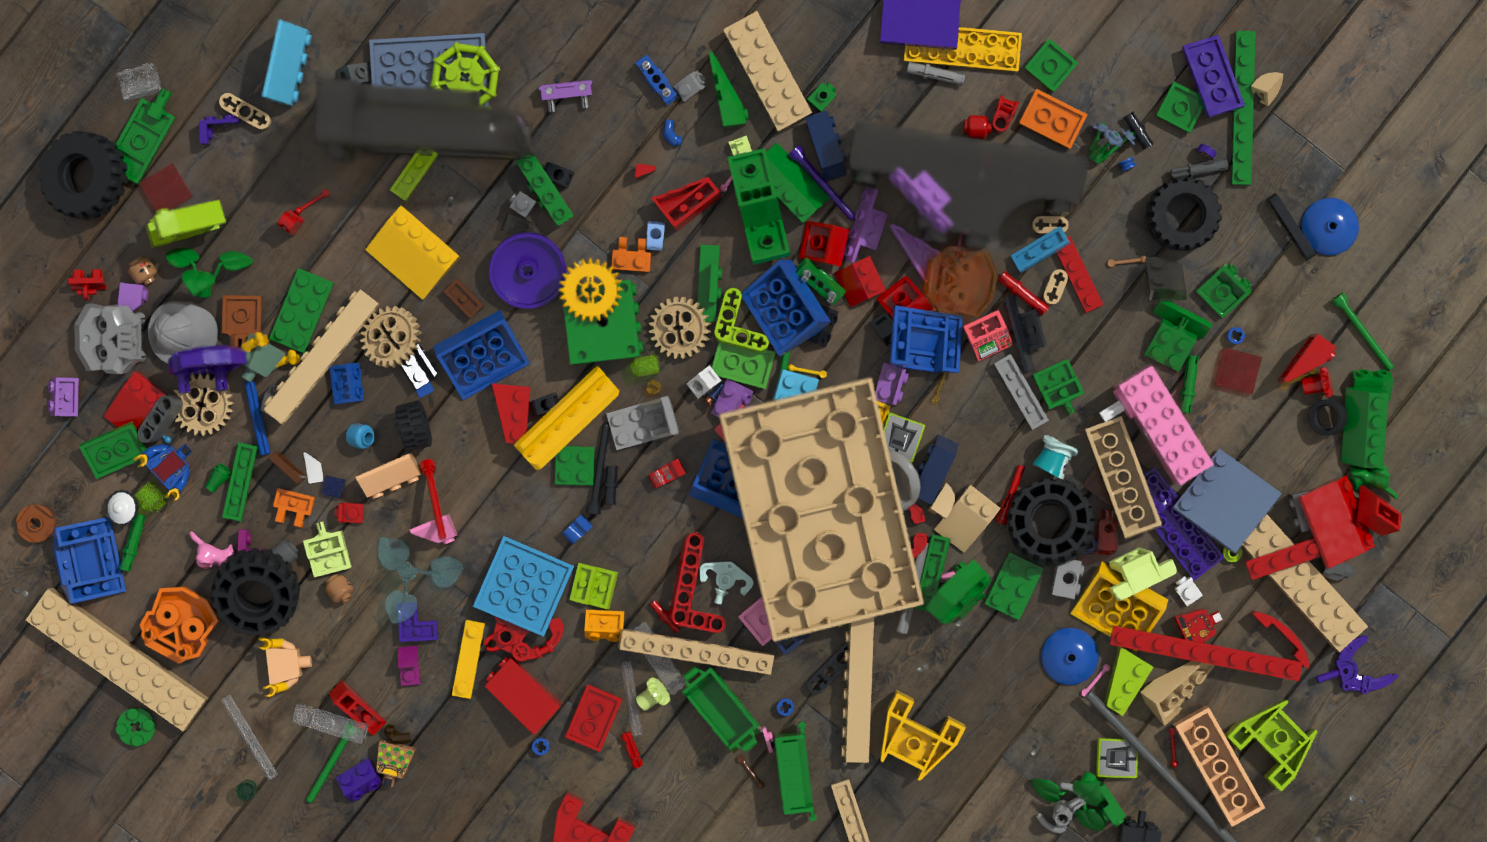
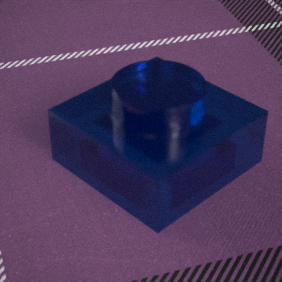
(333, 486)

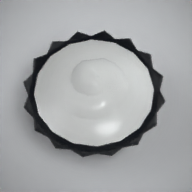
(121, 508)

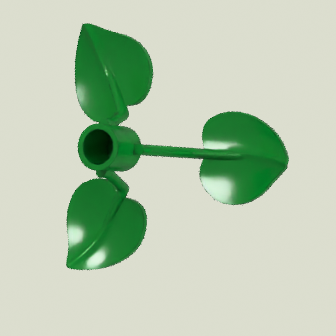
(201, 282)
(1086, 788)

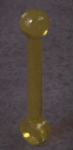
(1285, 385)
(936, 399)

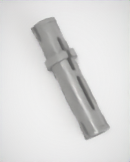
(927, 71)

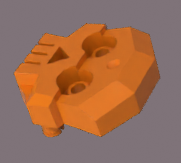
(186, 609)

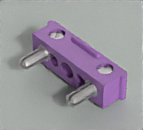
(565, 90)

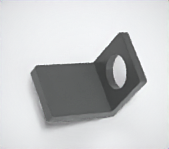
(359, 72)

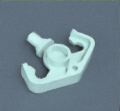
(727, 573)

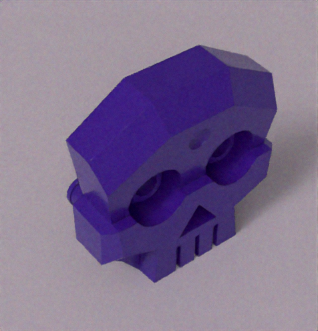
(205, 360)

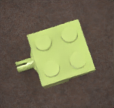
(327, 552)

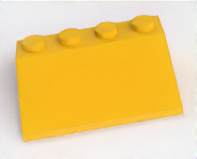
(412, 252)
(1102, 610)

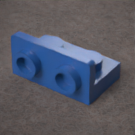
(346, 383)

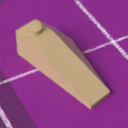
(1169, 691)

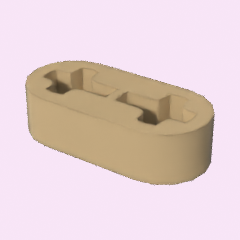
(1051, 220)
(1051, 284)

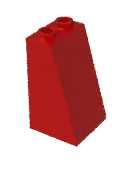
(522, 694)

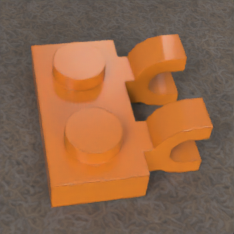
(631, 259)
(293, 502)

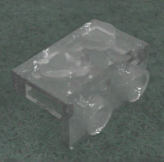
(139, 81)

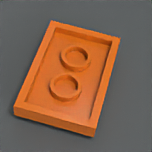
(1053, 119)

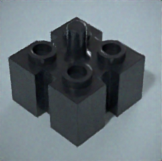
(1138, 831)

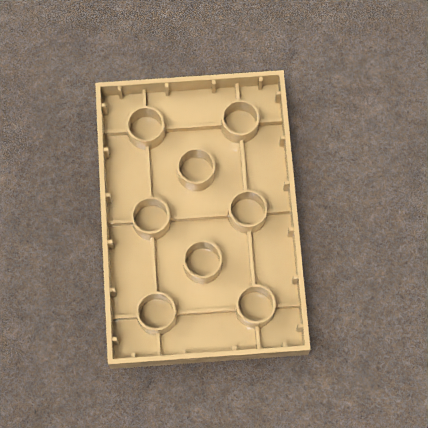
(821, 508)

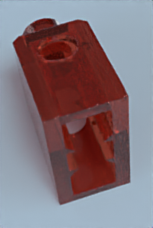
(1106, 542)

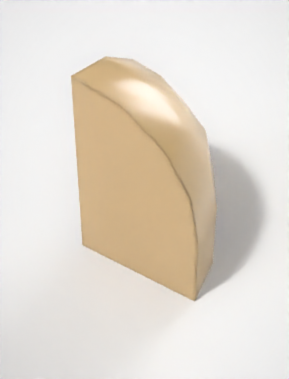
(1267, 87)
(943, 502)

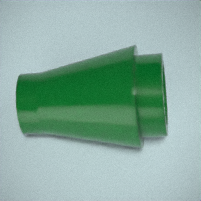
(218, 476)

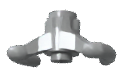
(1062, 812)

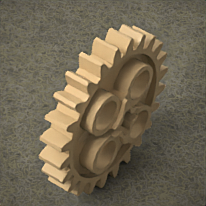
(663, 329)
(377, 348)
(219, 408)

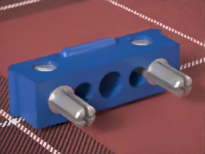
(668, 95)

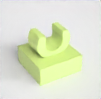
(740, 146)

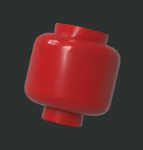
(977, 127)

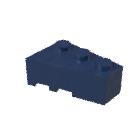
(826, 145)
(936, 467)

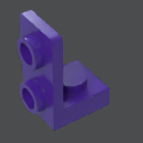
(206, 133)

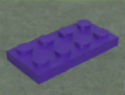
(1213, 76)

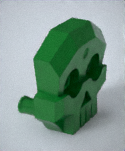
(959, 593)

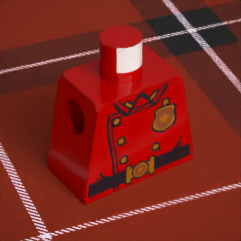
(1197, 624)

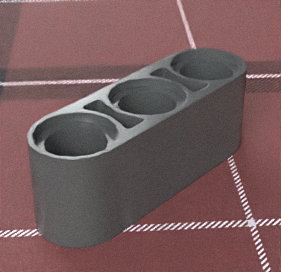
(162, 410)

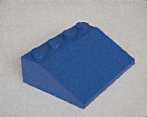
(785, 307)
(481, 355)
(715, 480)

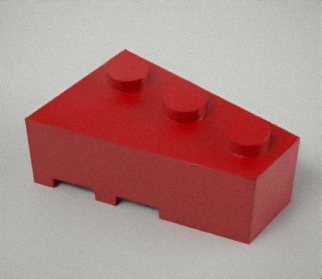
(687, 202)
(512, 408)

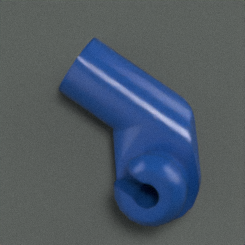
(669, 135)

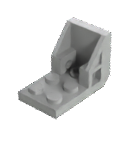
(642, 423)

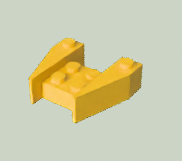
(914, 741)

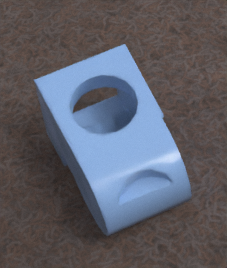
(655, 235)

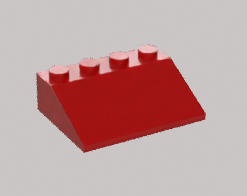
(1334, 523)

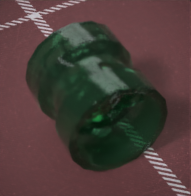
(244, 792)

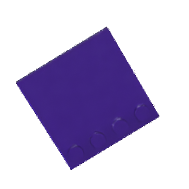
(921, 23)

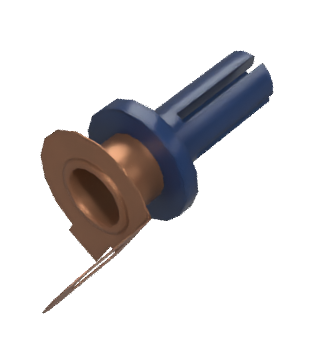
(711, 396)

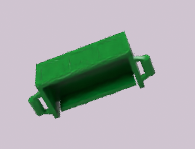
(722, 709)
(794, 772)

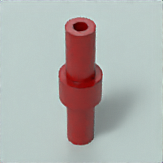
(664, 616)

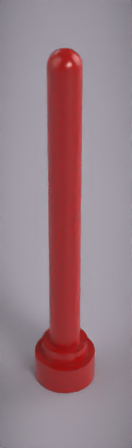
(428, 469)

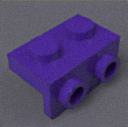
(359, 780)

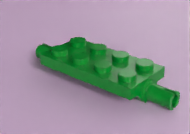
(145, 135)

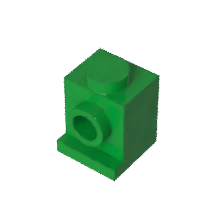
(817, 102)

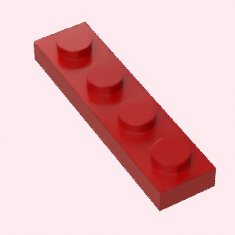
(1079, 277)
(1282, 558)

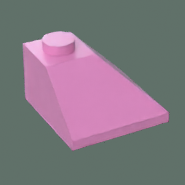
(429, 530)

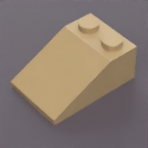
(968, 518)

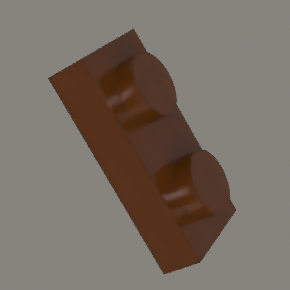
(463, 298)

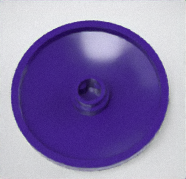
(527, 270)

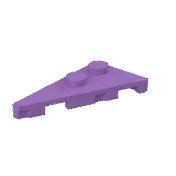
(915, 249)

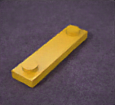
(468, 659)

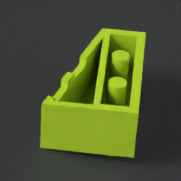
(1126, 680)

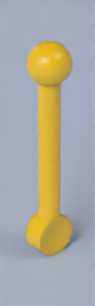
(822, 374)

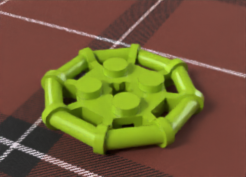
(466, 65)

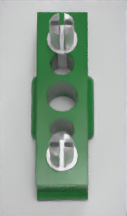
(812, 275)

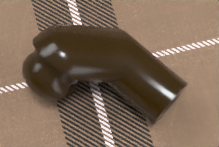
(394, 736)

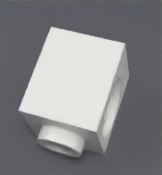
(703, 382)

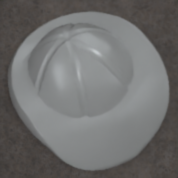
(180, 327)
(906, 479)

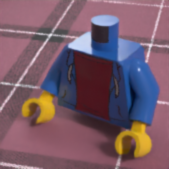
(168, 466)

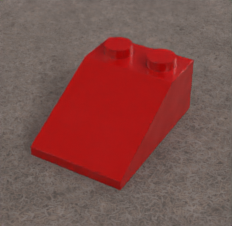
(1311, 355)
(134, 401)

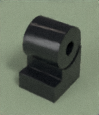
(559, 174)
(543, 404)

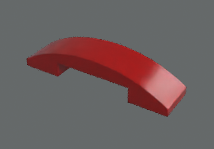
(1299, 653)

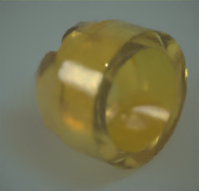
(655, 383)

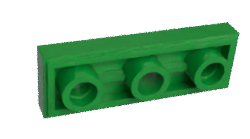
(1174, 314)

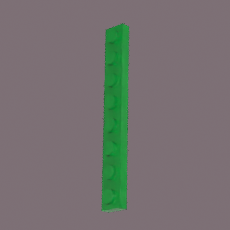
(1243, 118)

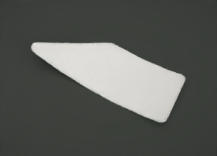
(313, 468)

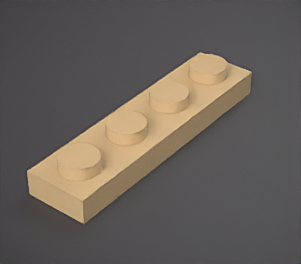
(849, 811)

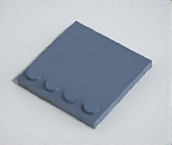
(1227, 501)

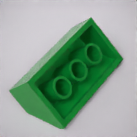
(793, 185)
(1365, 428)

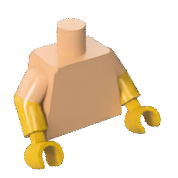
(283, 664)

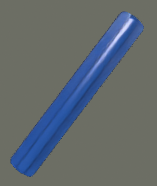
(257, 418)

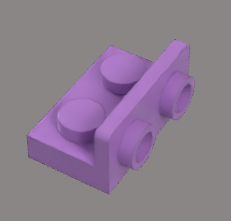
(890, 384)
(63, 396)

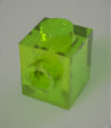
(151, 497)

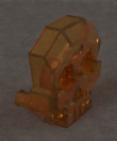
(975, 283)

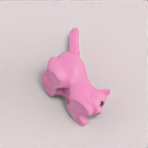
(209, 555)

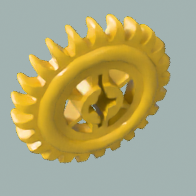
(590, 270)

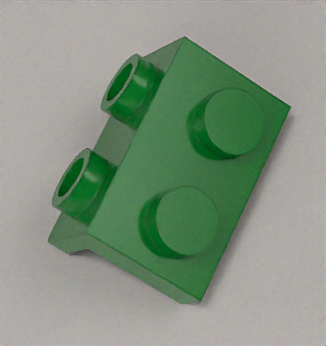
(1373, 379)

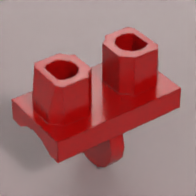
(87, 286)

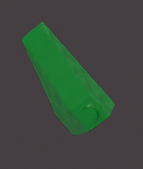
(729, 103)

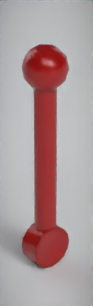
(298, 210)
(1174, 763)

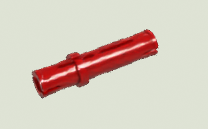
(1027, 296)

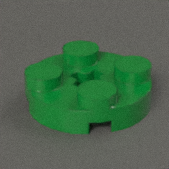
(135, 715)

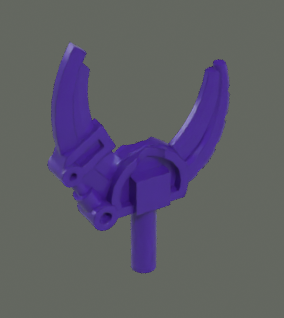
(1348, 671)

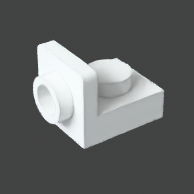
(1187, 590)

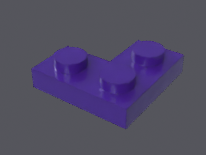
(418, 630)

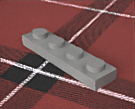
(1021, 391)

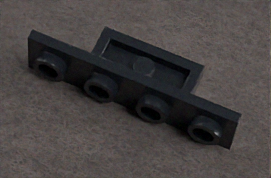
(1027, 331)

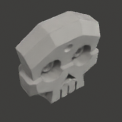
(119, 338)

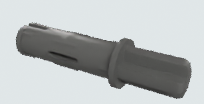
(1200, 168)

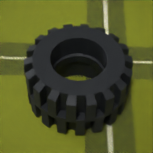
(413, 426)

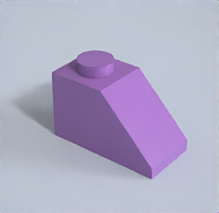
(132, 296)

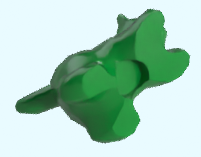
(1374, 477)

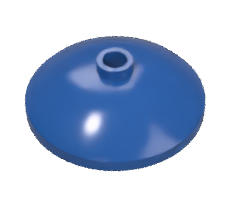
(1317, 230)
(1060, 646)

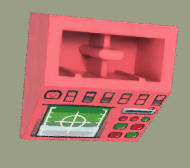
(987, 335)

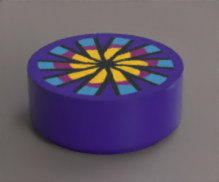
(1206, 151)

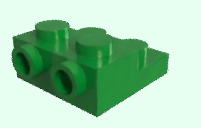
(1225, 289)
(1110, 808)

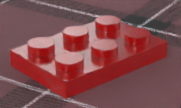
(593, 717)

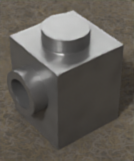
(522, 204)

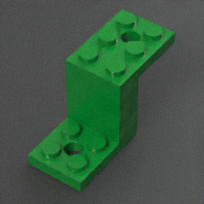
(759, 206)

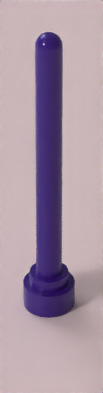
(798, 155)

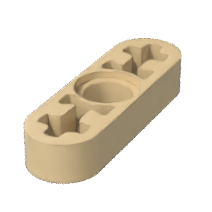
(255, 123)

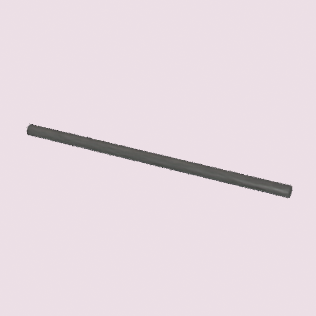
(1159, 767)

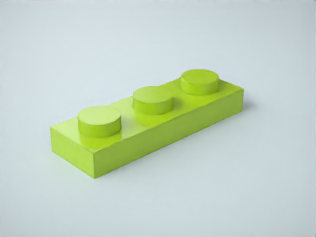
(412, 175)

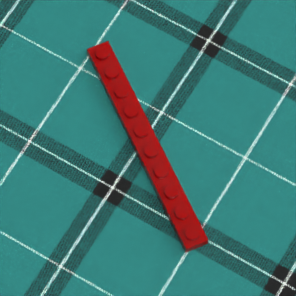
(1205, 653)

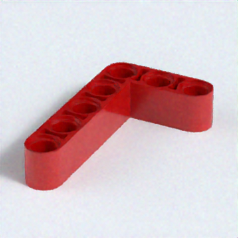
(688, 589)

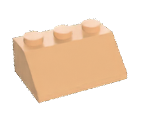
(389, 476)

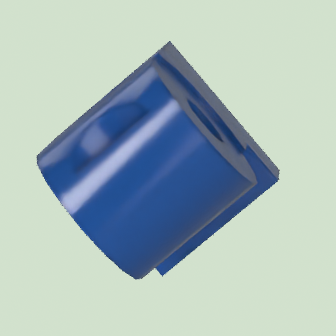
(577, 529)

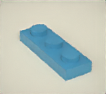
(1040, 249)

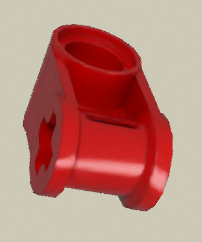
(1004, 111)

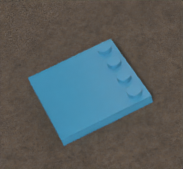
(523, 586)

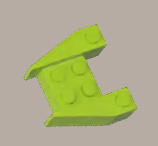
(184, 223)
(1278, 737)

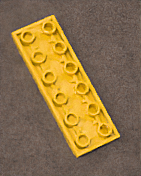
(974, 50)
(567, 418)

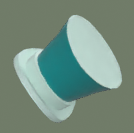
(1054, 457)

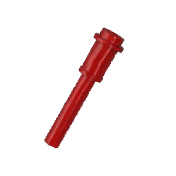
(1002, 516)

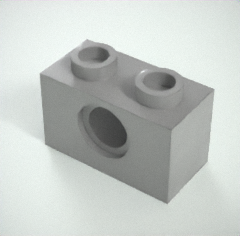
(1064, 589)

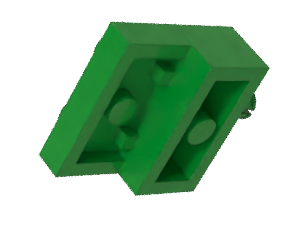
(1171, 344)
(1059, 385)

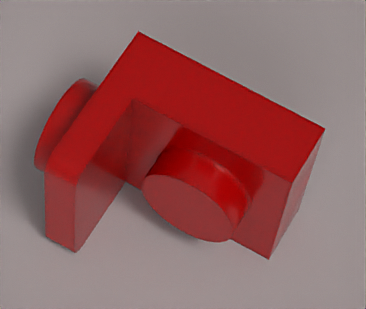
(350, 512)

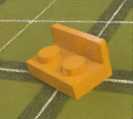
(603, 625)

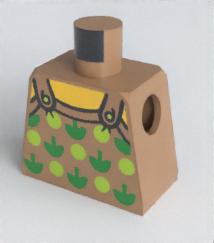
(393, 760)

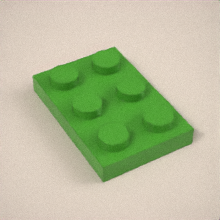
(743, 365)

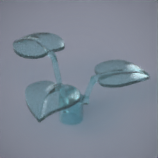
(393, 555)

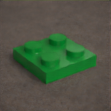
(1051, 65)
(1180, 107)
(575, 466)

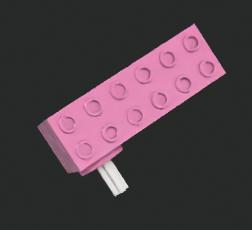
(1161, 424)

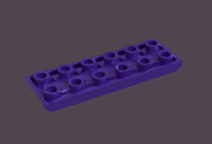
(1184, 539)

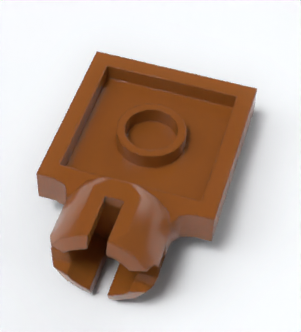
(241, 317)

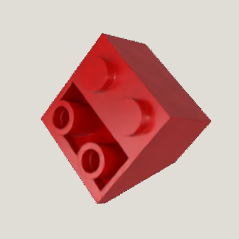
(1377, 513)

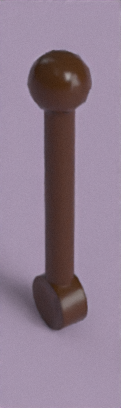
(741, 759)

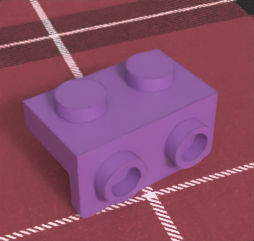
(732, 397)

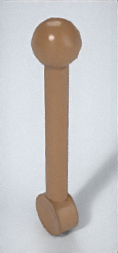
(1111, 262)

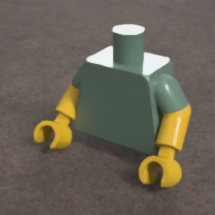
(264, 357)

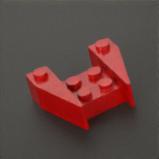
(572, 829)

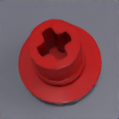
(1318, 383)

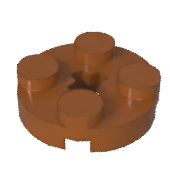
(25, 525)

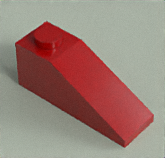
(356, 707)

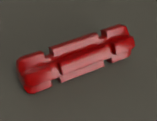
(631, 750)

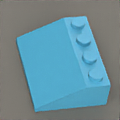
(286, 63)

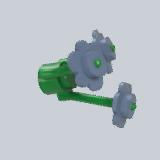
(1100, 152)

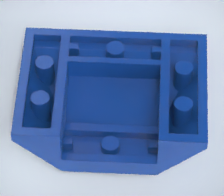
(926, 340)
(88, 560)

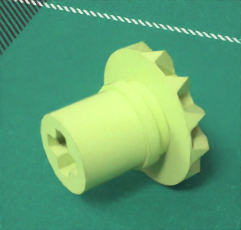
(654, 694)

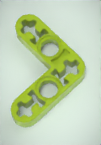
(733, 331)

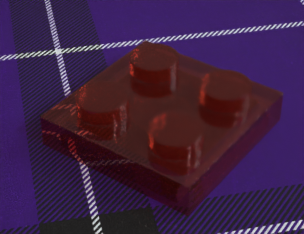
(166, 189)
(1238, 371)

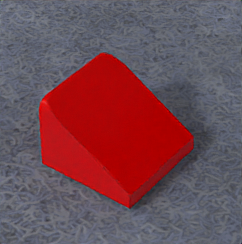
(643, 170)

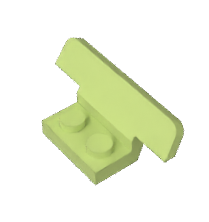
(1139, 572)

